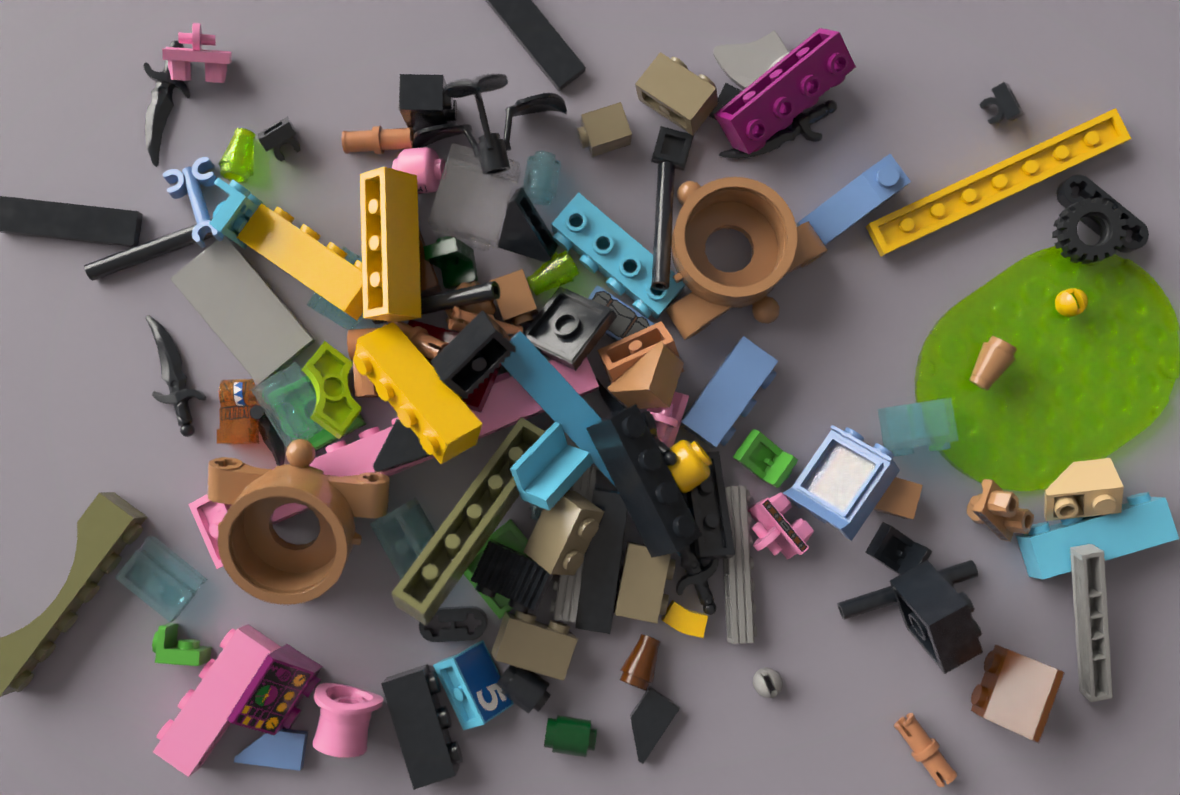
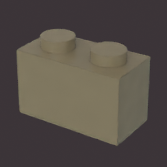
(677, 92)
(564, 534)
(643, 584)
(534, 644)

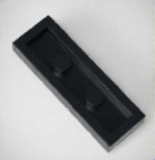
(710, 511)

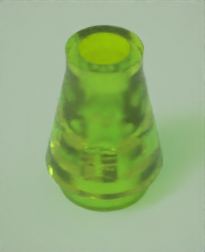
(238, 157)
(553, 273)

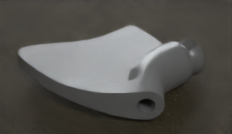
(750, 60)

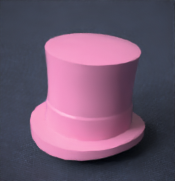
(343, 719)

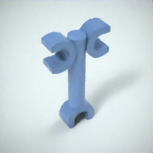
(189, 182)

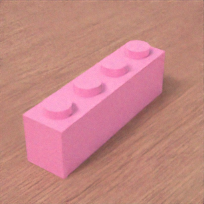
(204, 711)

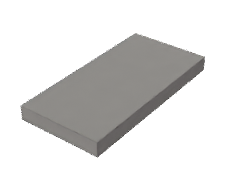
(242, 309)

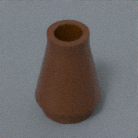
(641, 663)

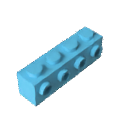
(614, 254)

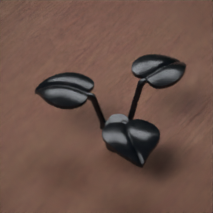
(491, 149)

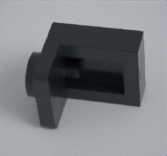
(896, 549)

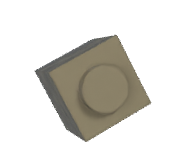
(604, 130)

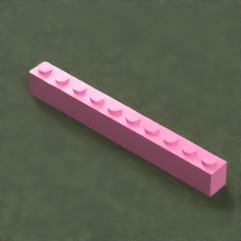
(502, 409)

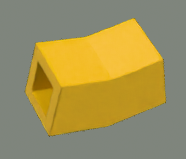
(685, 620)

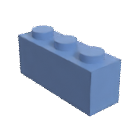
(730, 393)

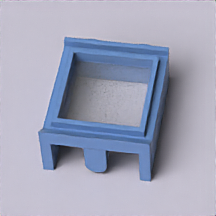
(844, 480)

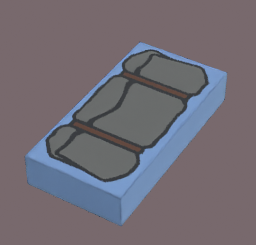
(627, 320)

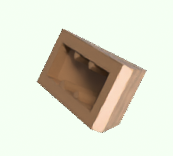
(650, 380)

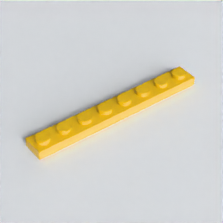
(997, 182)

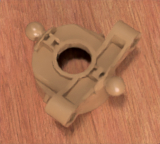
(774, 240)
(251, 547)

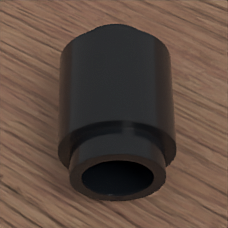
(524, 688)

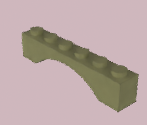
(101, 537)

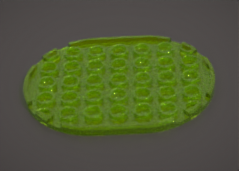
(1075, 381)

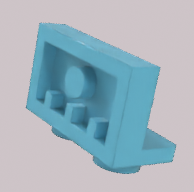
(235, 212)

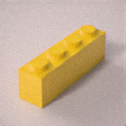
(390, 245)
(305, 258)
(416, 392)

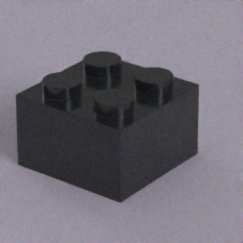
(937, 616)

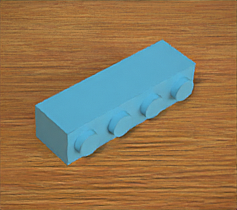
(1139, 526)

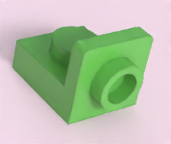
(180, 651)

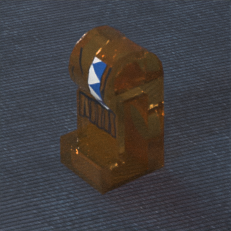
(235, 418)

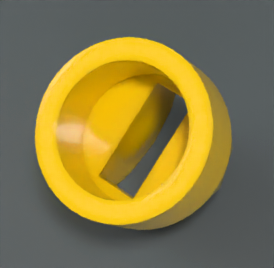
(1067, 305)

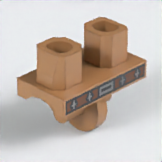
(999, 511)

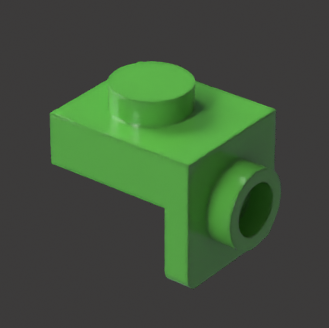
(765, 459)

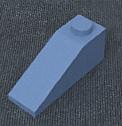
(857, 199)

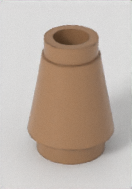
(992, 362)

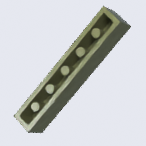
(465, 529)

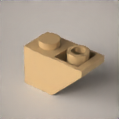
(1084, 491)

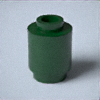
(570, 736)

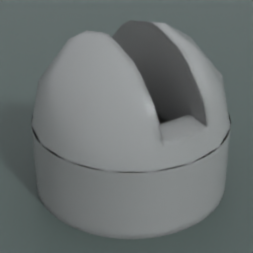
(760, 685)

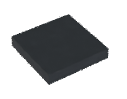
(569, 327)

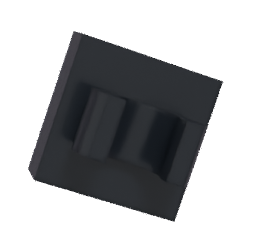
(1006, 104)
(277, 135)

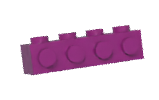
(785, 90)

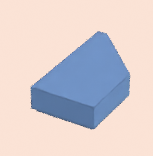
(282, 751)

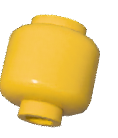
(691, 466)

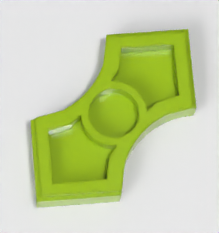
(334, 403)

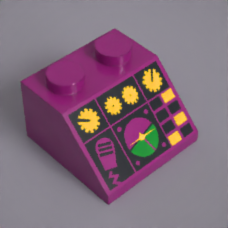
(276, 691)

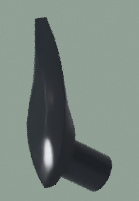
(269, 434)

